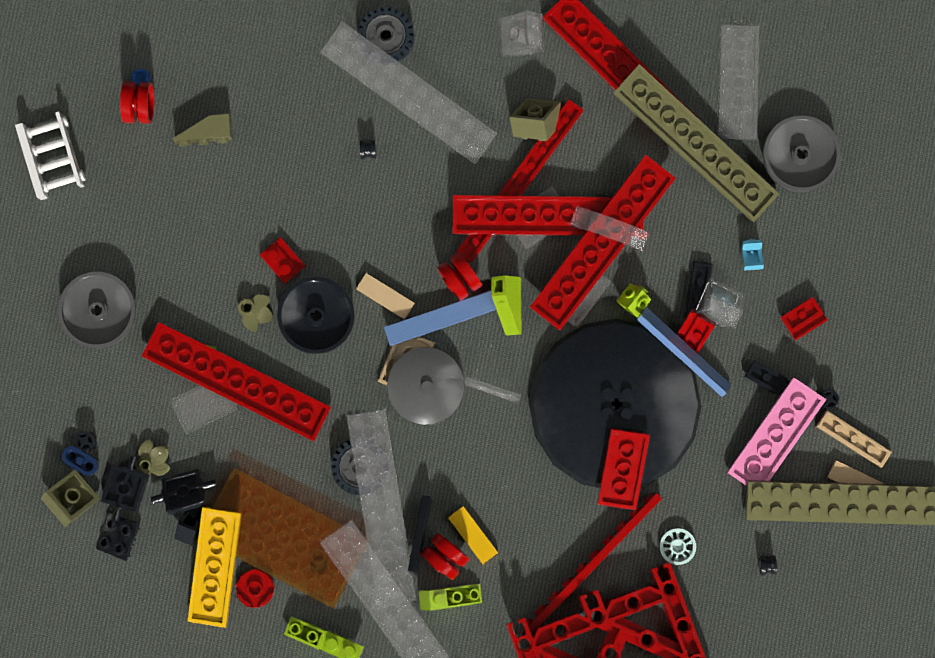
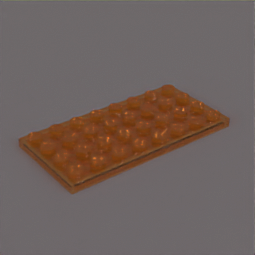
(283, 537)

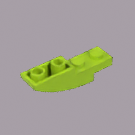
(322, 639)

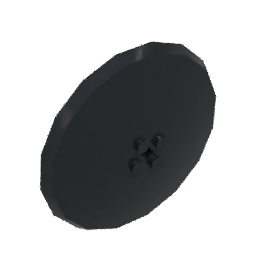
(583, 378)

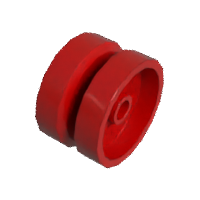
(137, 102)
(459, 276)
(445, 556)

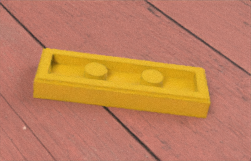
(473, 535)

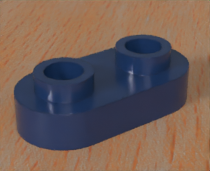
(80, 461)

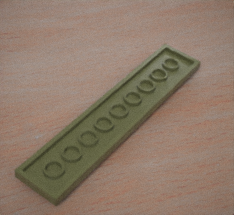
(696, 143)
(840, 502)

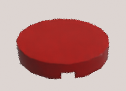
(255, 588)

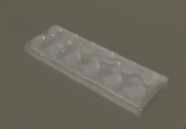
(738, 82)

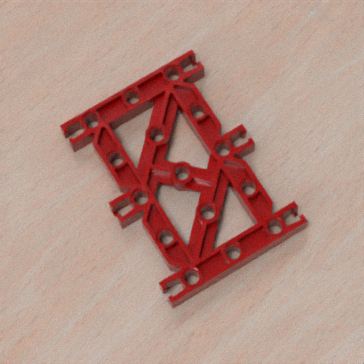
(618, 628)

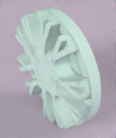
(677, 546)

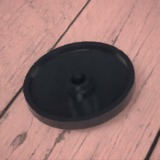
(315, 315)

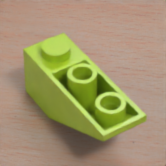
(507, 300)
(450, 597)

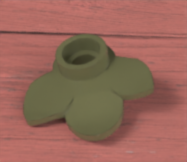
(257, 314)
(154, 457)

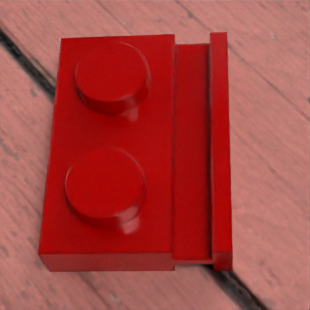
(282, 260)
(803, 318)
(696, 330)

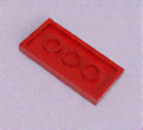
(623, 468)

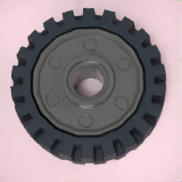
(388, 21)
(344, 469)

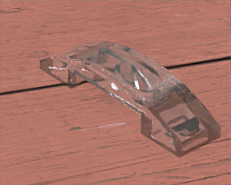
(609, 228)

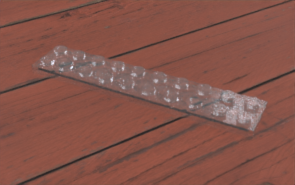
(408, 92)
(380, 494)
(381, 594)

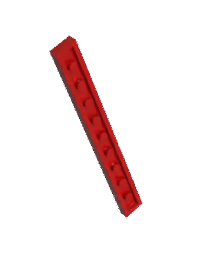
(527, 172)
(596, 558)

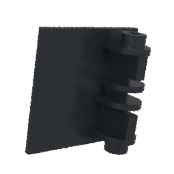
(118, 537)

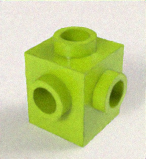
(634, 299)

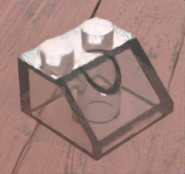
(521, 34)
(721, 304)

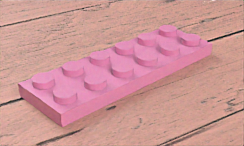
(777, 433)

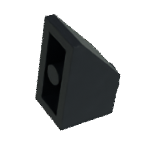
(189, 525)

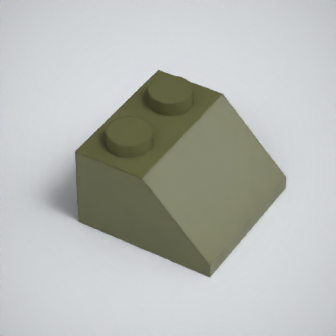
(535, 119)
(69, 498)

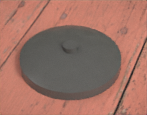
(801, 153)
(97, 310)
(425, 385)

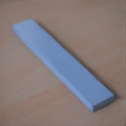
(439, 318)
(684, 352)

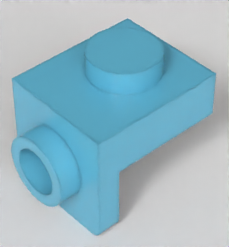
(752, 255)

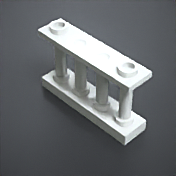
(31, 151)

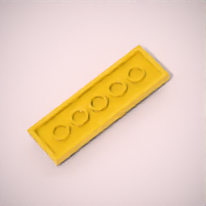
(214, 567)

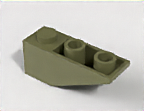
(209, 129)

